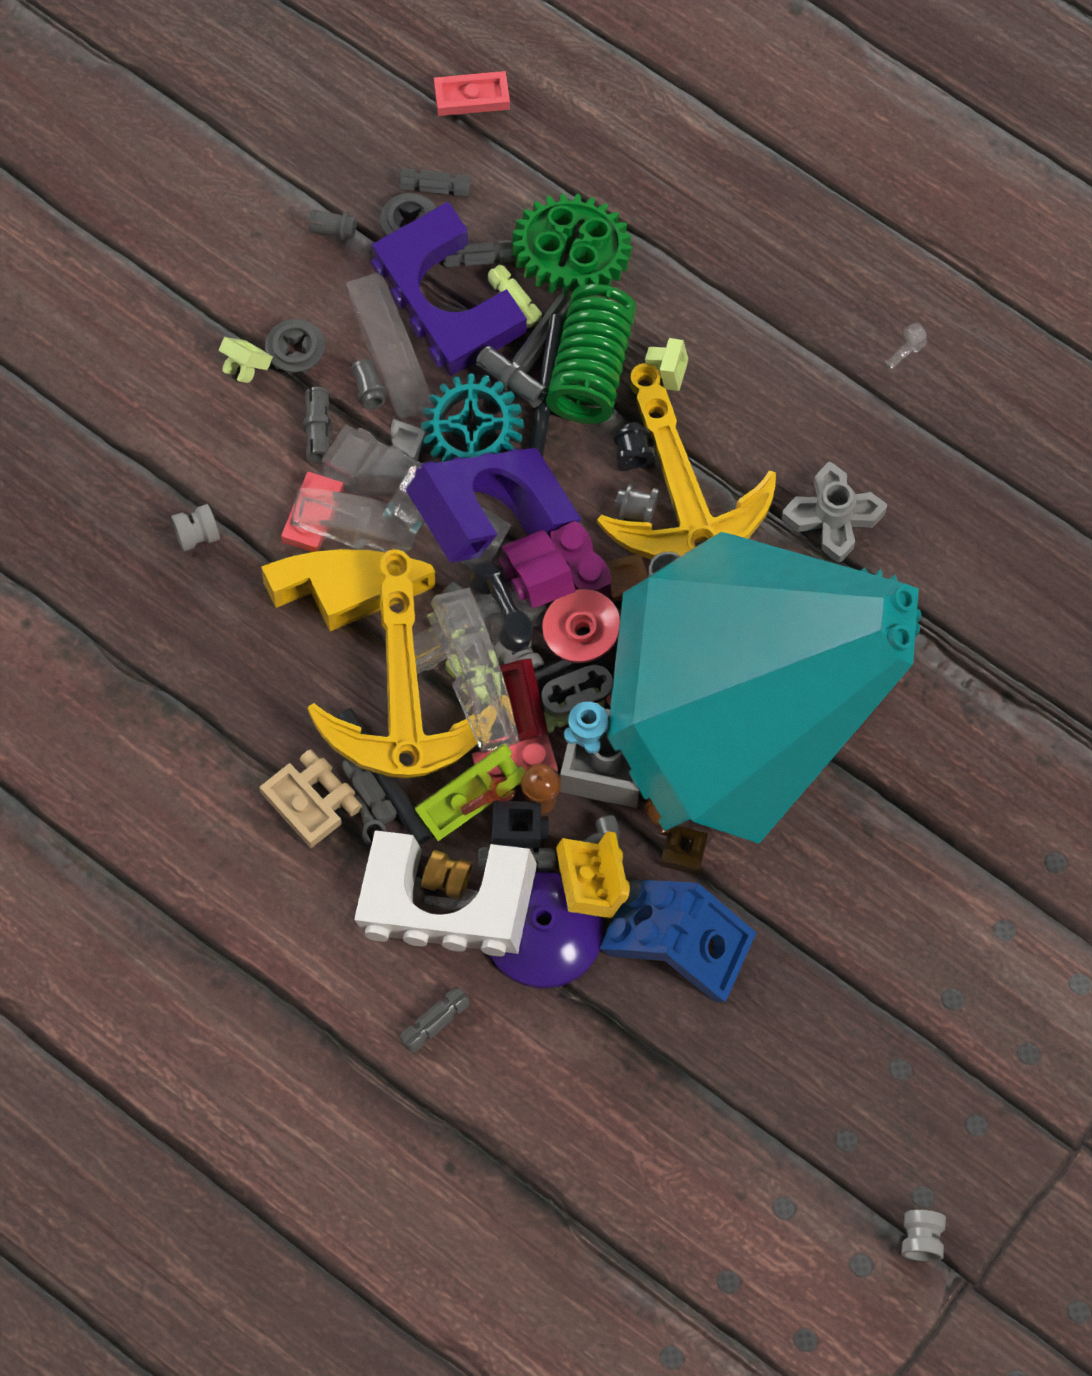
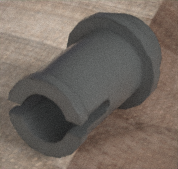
(334, 224)
(370, 393)

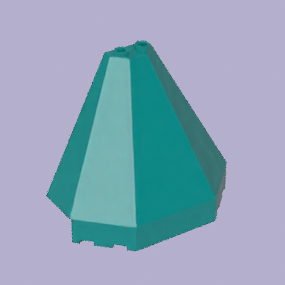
(750, 677)

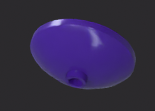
(553, 952)

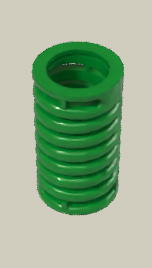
(591, 354)

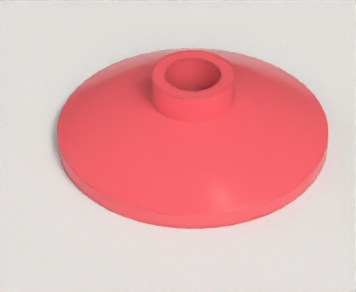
(580, 610)

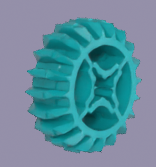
(455, 424)

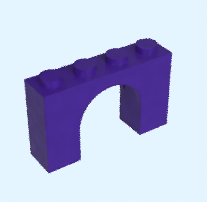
(452, 336)
(516, 477)

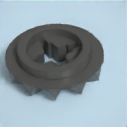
(403, 205)
(293, 332)

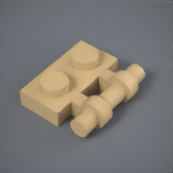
(302, 806)

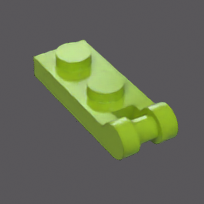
(442, 809)

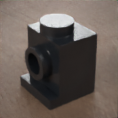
(519, 814)

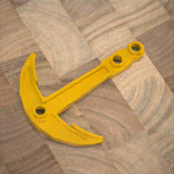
(686, 496)
(404, 713)

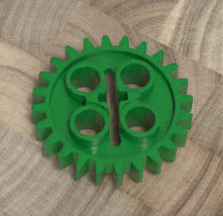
(549, 231)

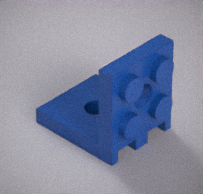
(679, 933)

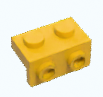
(593, 875)

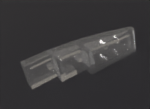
(389, 345)
(477, 670)

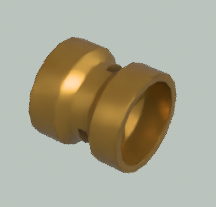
(447, 874)

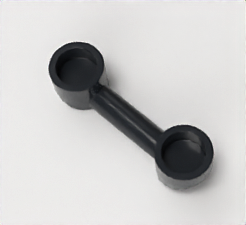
(517, 626)

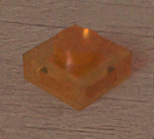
(625, 574)

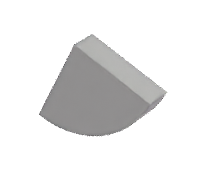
(408, 438)

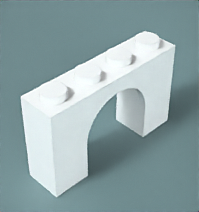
(487, 923)

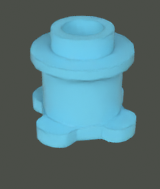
(587, 734)

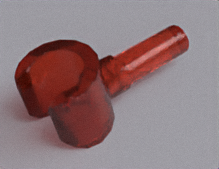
(487, 797)

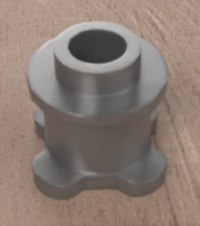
(635, 504)

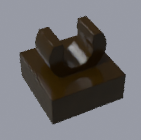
(684, 850)

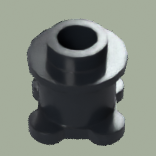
(633, 447)

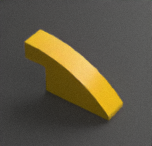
(340, 581)

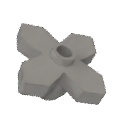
(835, 511)

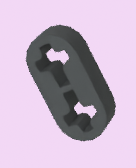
(572, 682)

